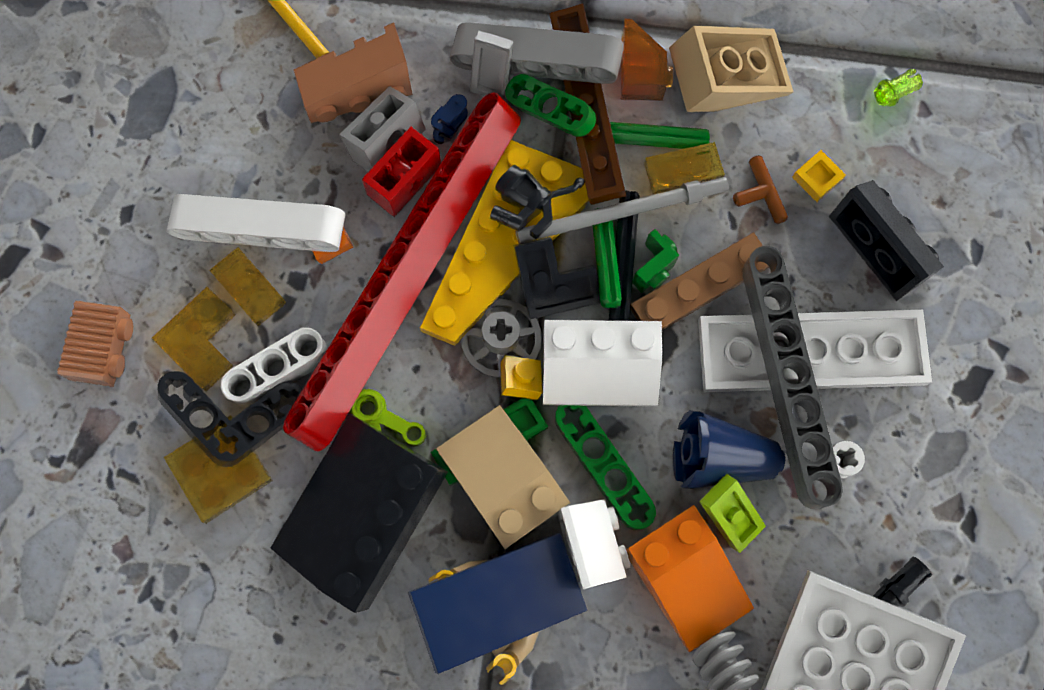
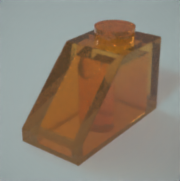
(643, 65)

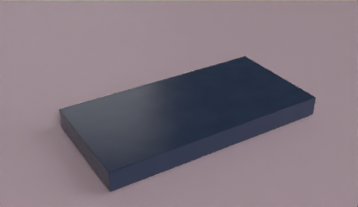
(497, 602)

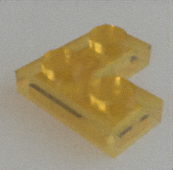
(188, 337)

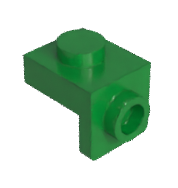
(656, 270)

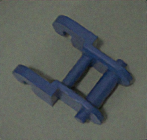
(451, 117)

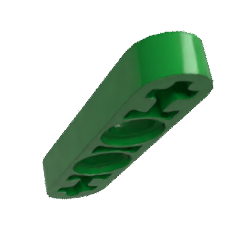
(600, 467)

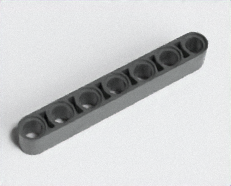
(785, 394)

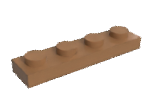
(698, 285)

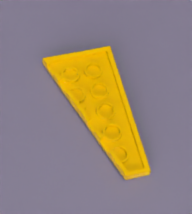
(486, 254)

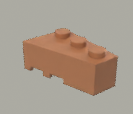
(353, 79)

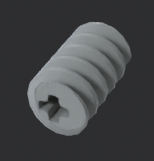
(721, 666)

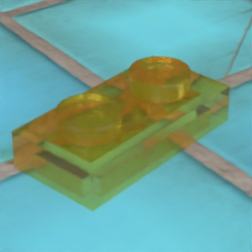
(677, 167)

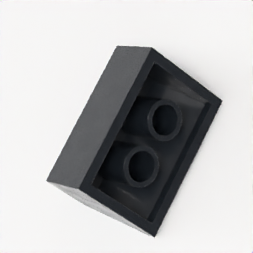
(885, 239)

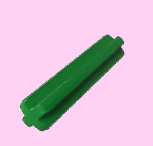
(658, 135)
(607, 265)

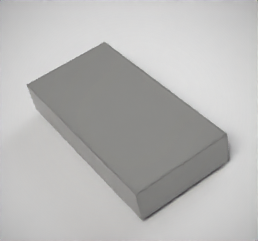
(490, 64)

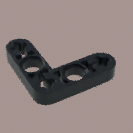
(232, 430)

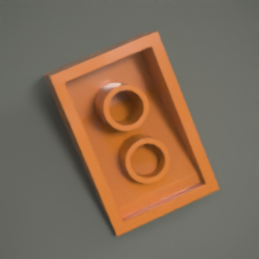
(690, 578)

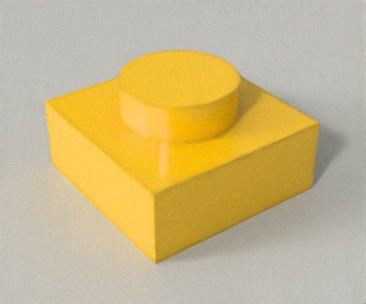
(819, 176)
(521, 377)

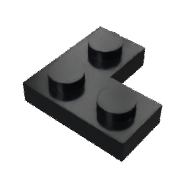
(547, 289)

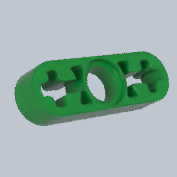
(558, 116)

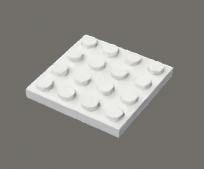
(859, 643)

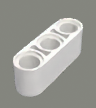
(257, 366)

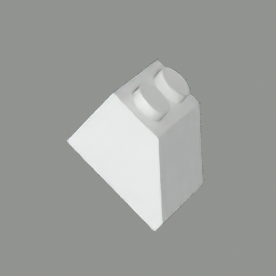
(592, 543)

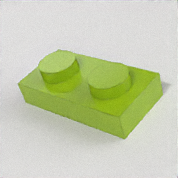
(732, 513)

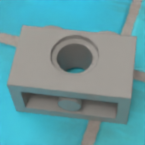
(380, 127)

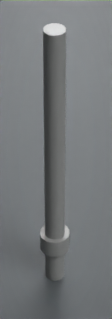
(689, 193)

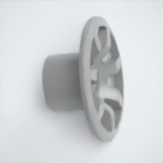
(501, 336)

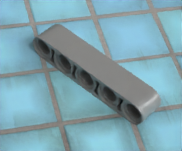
(547, 52)

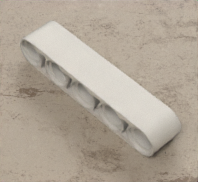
(256, 222)

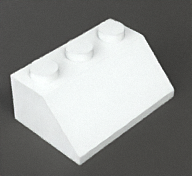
(602, 362)

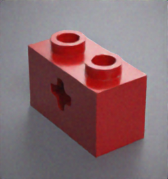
(402, 171)

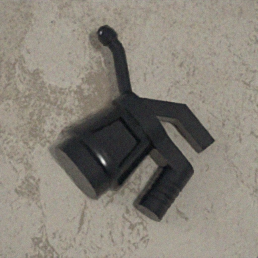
(526, 193)

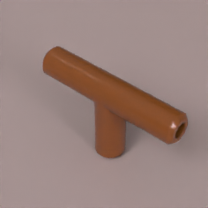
(764, 190)

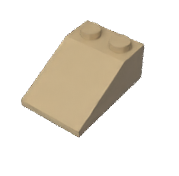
(729, 67)
(503, 476)

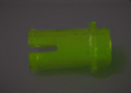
(890, 91)

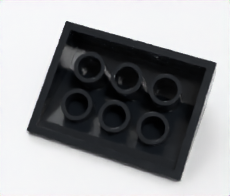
(357, 513)

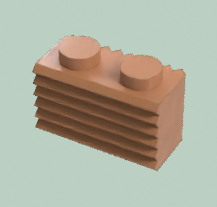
(95, 344)

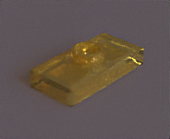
(248, 286)

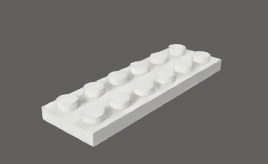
(842, 347)

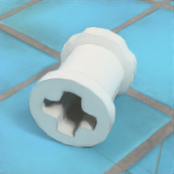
(853, 459)

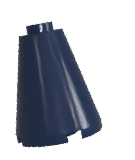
(719, 448)

